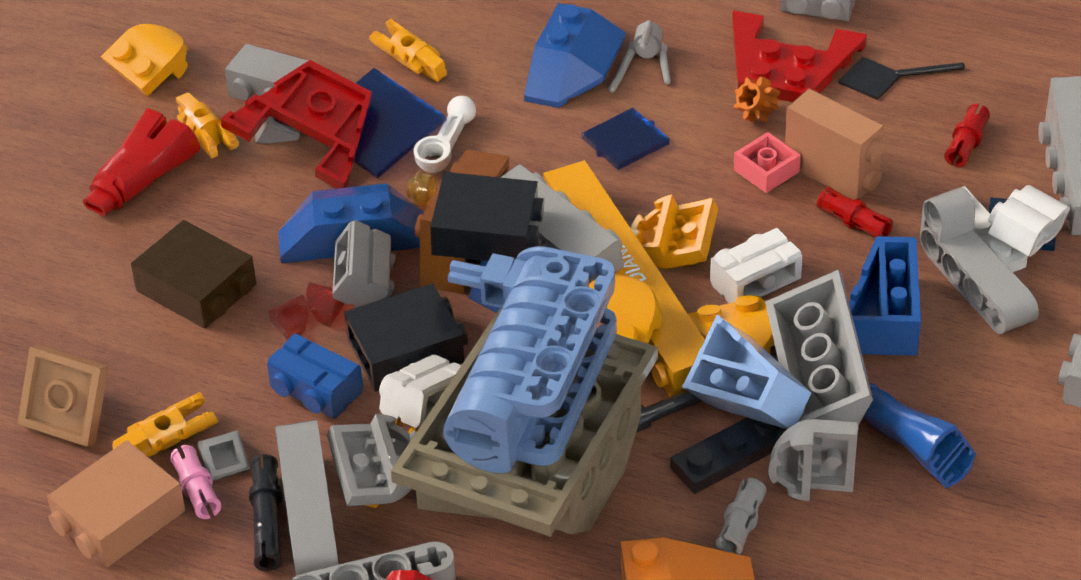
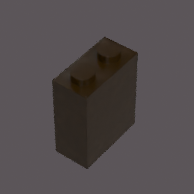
(194, 273)

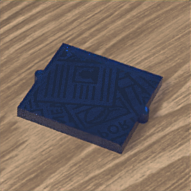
(625, 138)

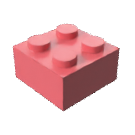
(767, 162)

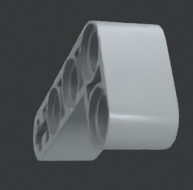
(972, 265)
(306, 497)
(430, 559)

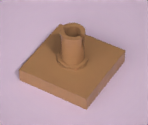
(62, 395)

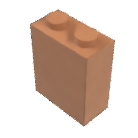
(835, 144)
(115, 504)

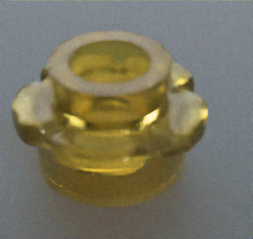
(421, 188)

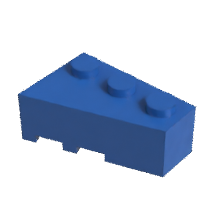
(888, 299)

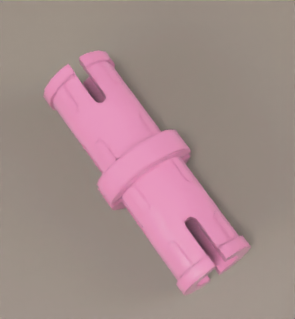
(195, 482)

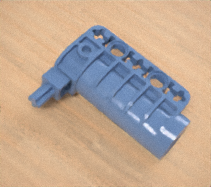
(531, 355)

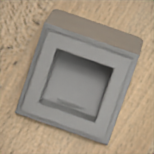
(275, 131)
(223, 455)

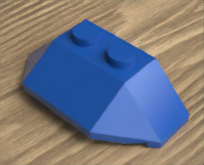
(571, 55)
(326, 213)

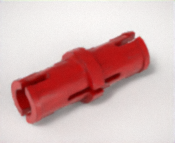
(967, 135)
(854, 213)

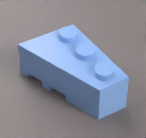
(744, 378)

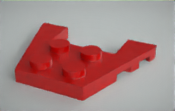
(789, 66)
(316, 105)

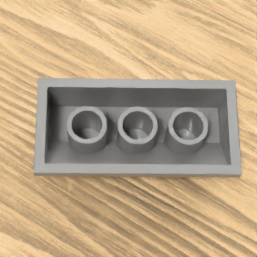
(821, 348)

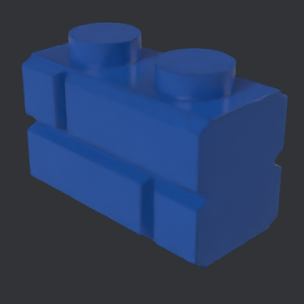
(314, 376)

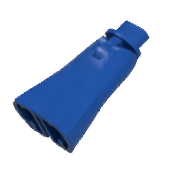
(929, 439)

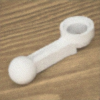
(460, 112)

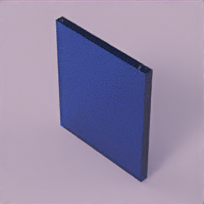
(392, 123)

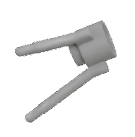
(646, 44)

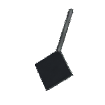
(875, 79)

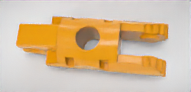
(410, 51)
(204, 124)
(168, 426)

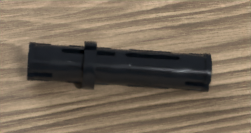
(265, 498)

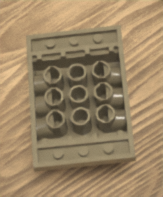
(536, 496)

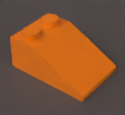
(680, 560)

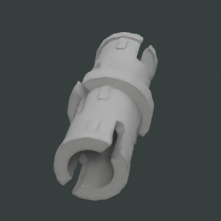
(741, 516)

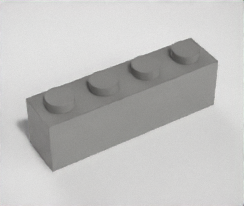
(569, 228)

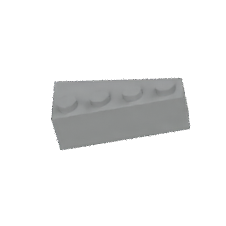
(1063, 144)

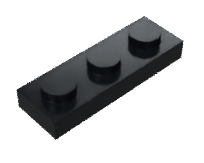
(725, 453)

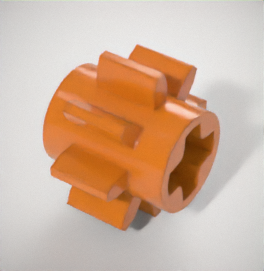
(756, 99)

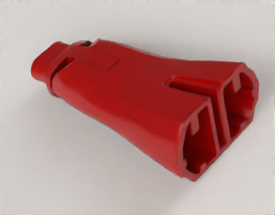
(143, 157)

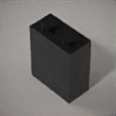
(485, 216)
(404, 331)

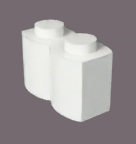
(1027, 219)

